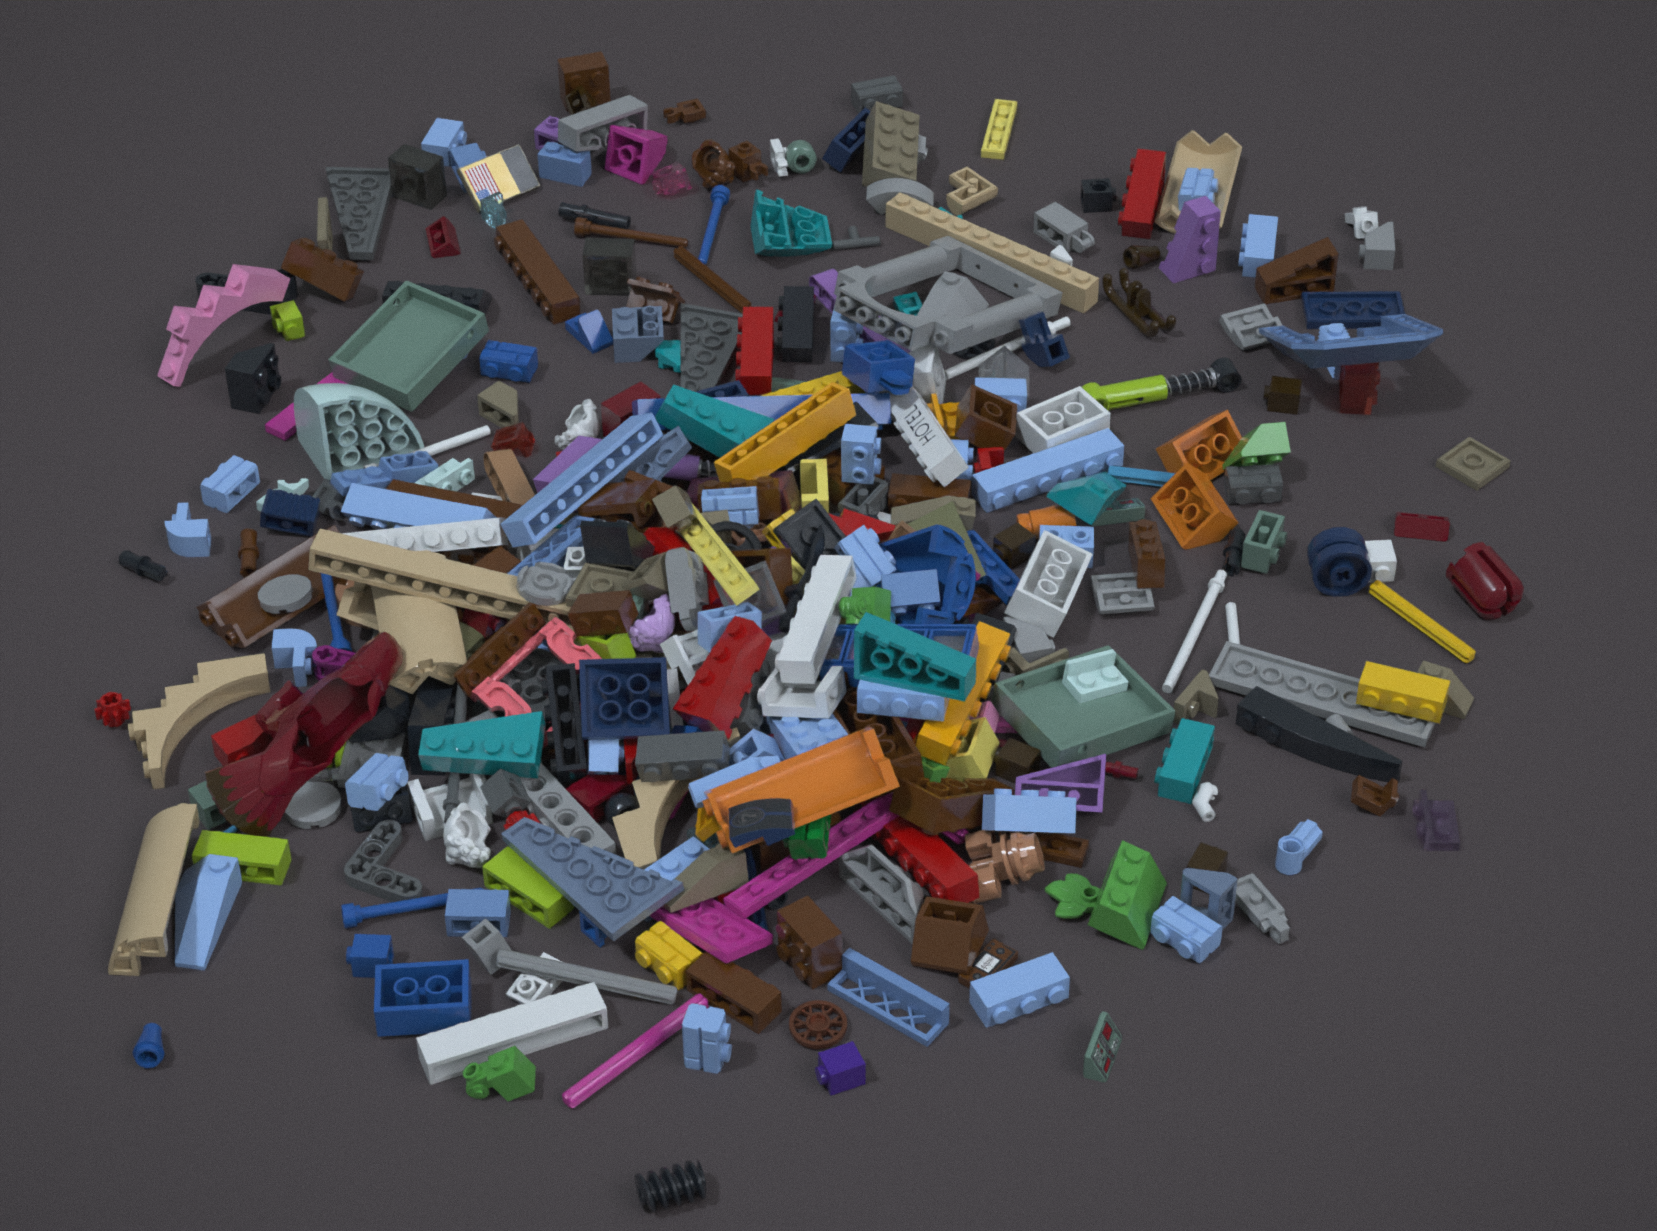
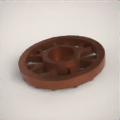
(818, 1024)

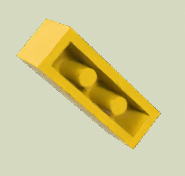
(1402, 692)

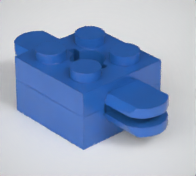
(879, 367)

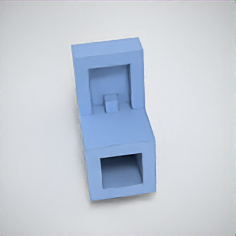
(188, 536)
(294, 650)

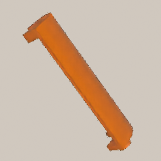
(815, 781)

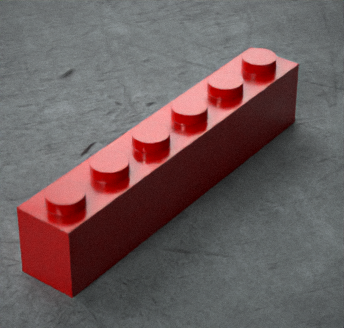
(927, 859)

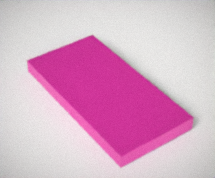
(716, 929)

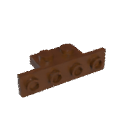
(499, 648)

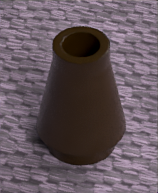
(1138, 256)

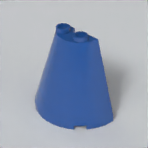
(941, 550)

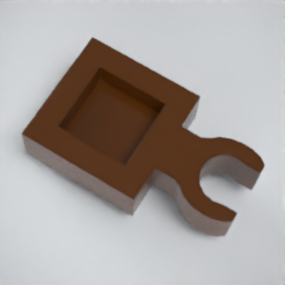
(687, 111)

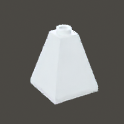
(928, 373)

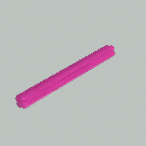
(629, 1054)

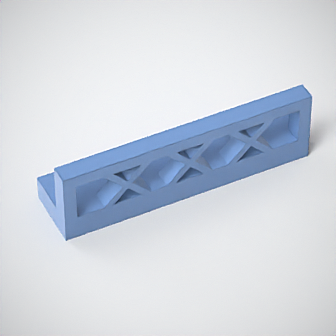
(553, 548)
(896, 994)

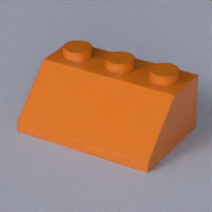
(1202, 445)
(1193, 508)

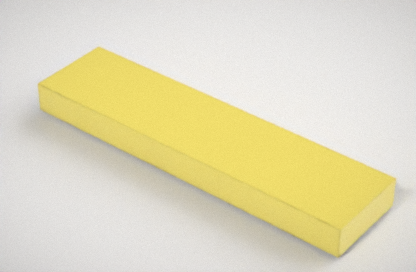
(999, 129)

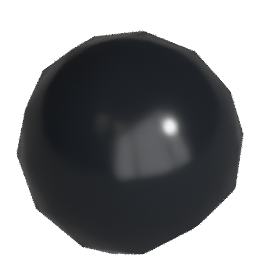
(619, 804)

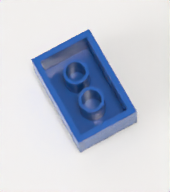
(421, 996)

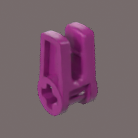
(329, 664)

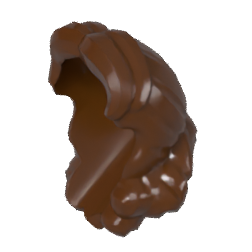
(713, 164)

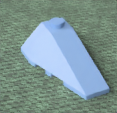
(203, 907)

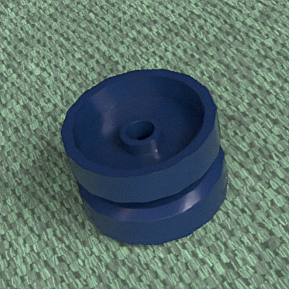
(1339, 561)

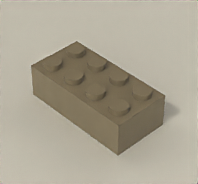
(890, 144)

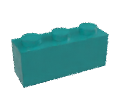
(1185, 760)

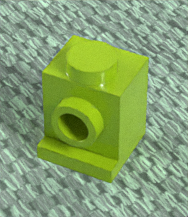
(287, 320)

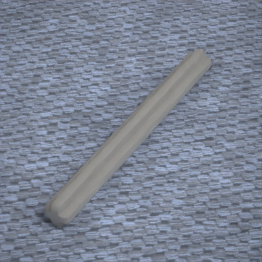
(586, 975)

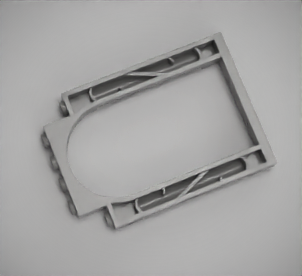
(949, 333)

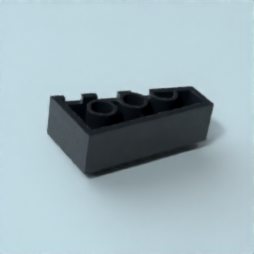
(432, 708)

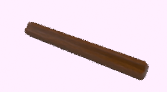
(711, 278)

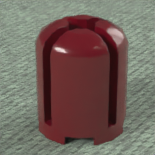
(1485, 582)

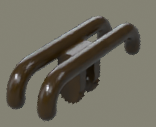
(1137, 304)

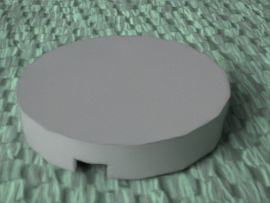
(544, 584)
(285, 592)
(314, 805)

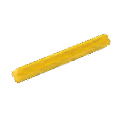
(1422, 621)

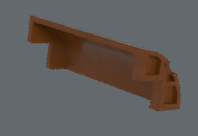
(237, 611)

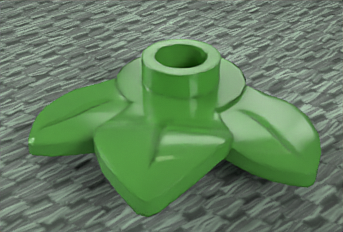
(1075, 896)

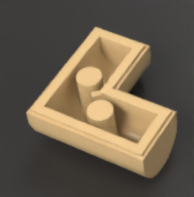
(971, 191)

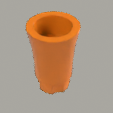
(1046, 516)

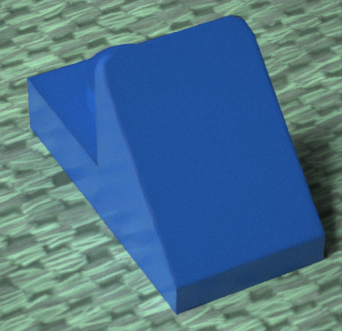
(590, 331)

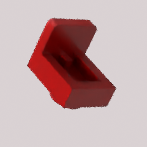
(988, 458)

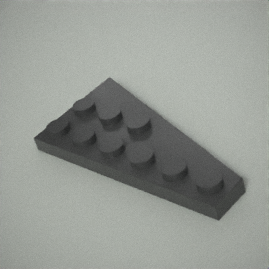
(361, 206)
(706, 345)

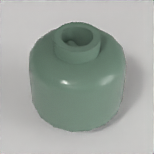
(800, 156)

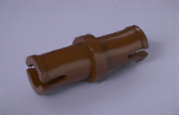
(248, 552)

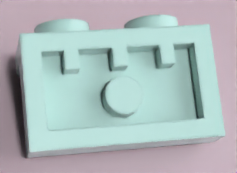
(450, 475)
(1093, 676)

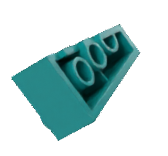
(709, 421)
(910, 661)
(486, 746)

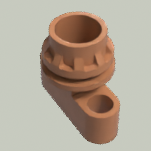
(1004, 860)

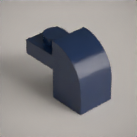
(1039, 344)

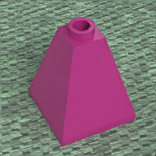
(634, 152)

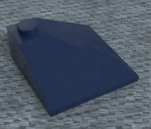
(623, 698)

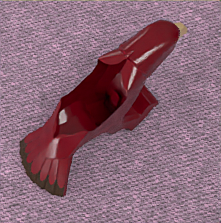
(305, 737)

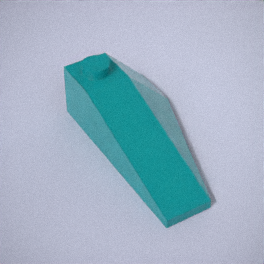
(1087, 495)

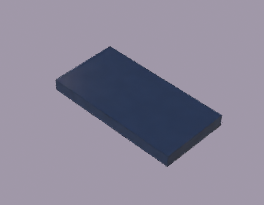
(1350, 308)

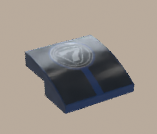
(764, 817)

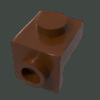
(1373, 796)

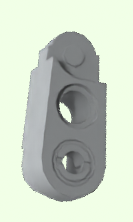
(686, 585)

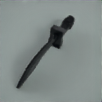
(796, 591)

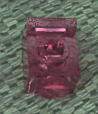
(670, 179)

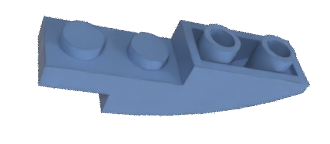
(399, 467)

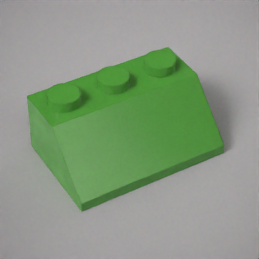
(1128, 896)

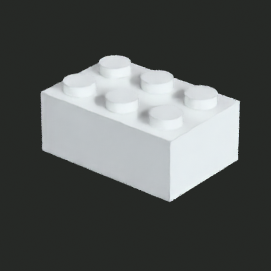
(1061, 420)

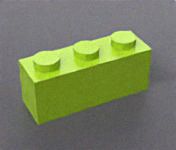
(259, 857)
(526, 888)

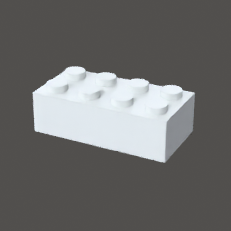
(1048, 583)

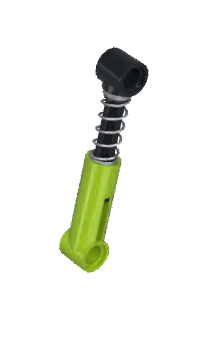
(1220, 375)

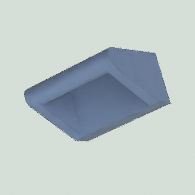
(1222, 893)

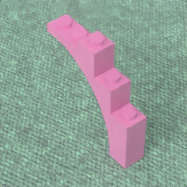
(216, 304)

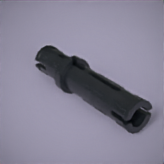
(568, 211)

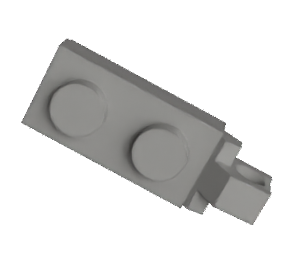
(1262, 908)

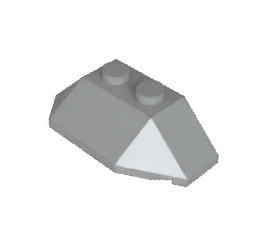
(883, 887)

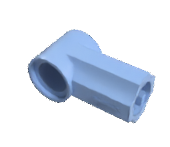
(1296, 847)

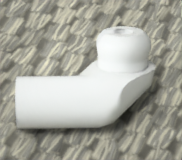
(1201, 801)

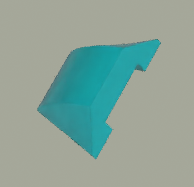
(787, 230)

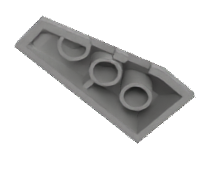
(952, 296)

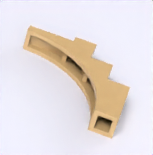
(215, 686)
(643, 828)

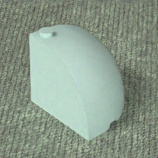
(350, 427)

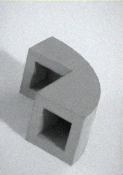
(884, 190)

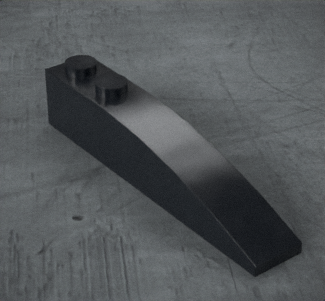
(1313, 737)

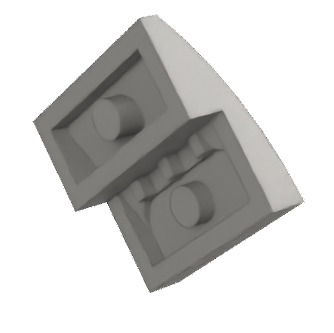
(1244, 325)
(1119, 594)

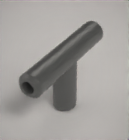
(855, 240)

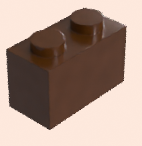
(603, 613)

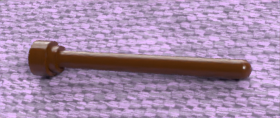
(584, 227)

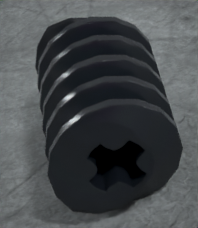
(670, 1185)

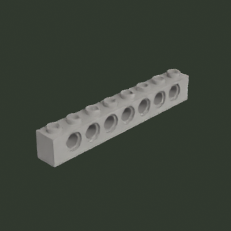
(558, 809)

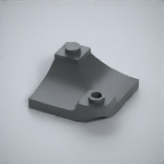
(526, 682)

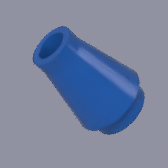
(149, 1047)

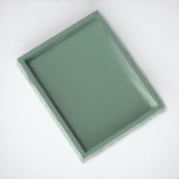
(409, 345)
(1073, 731)

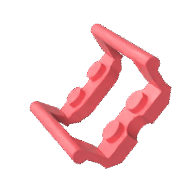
(560, 641)

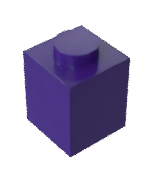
(841, 1068)

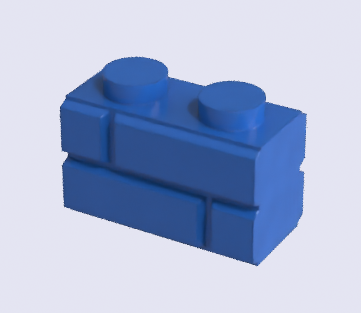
(508, 361)

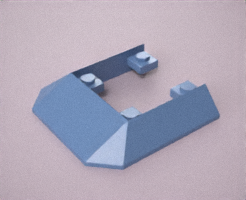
(1396, 339)

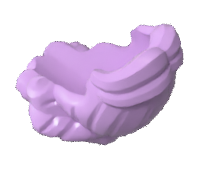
(654, 628)

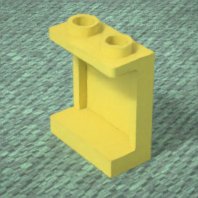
(814, 482)

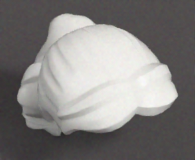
(582, 421)
(466, 837)

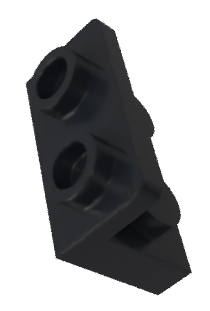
(396, 809)

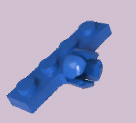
(998, 574)

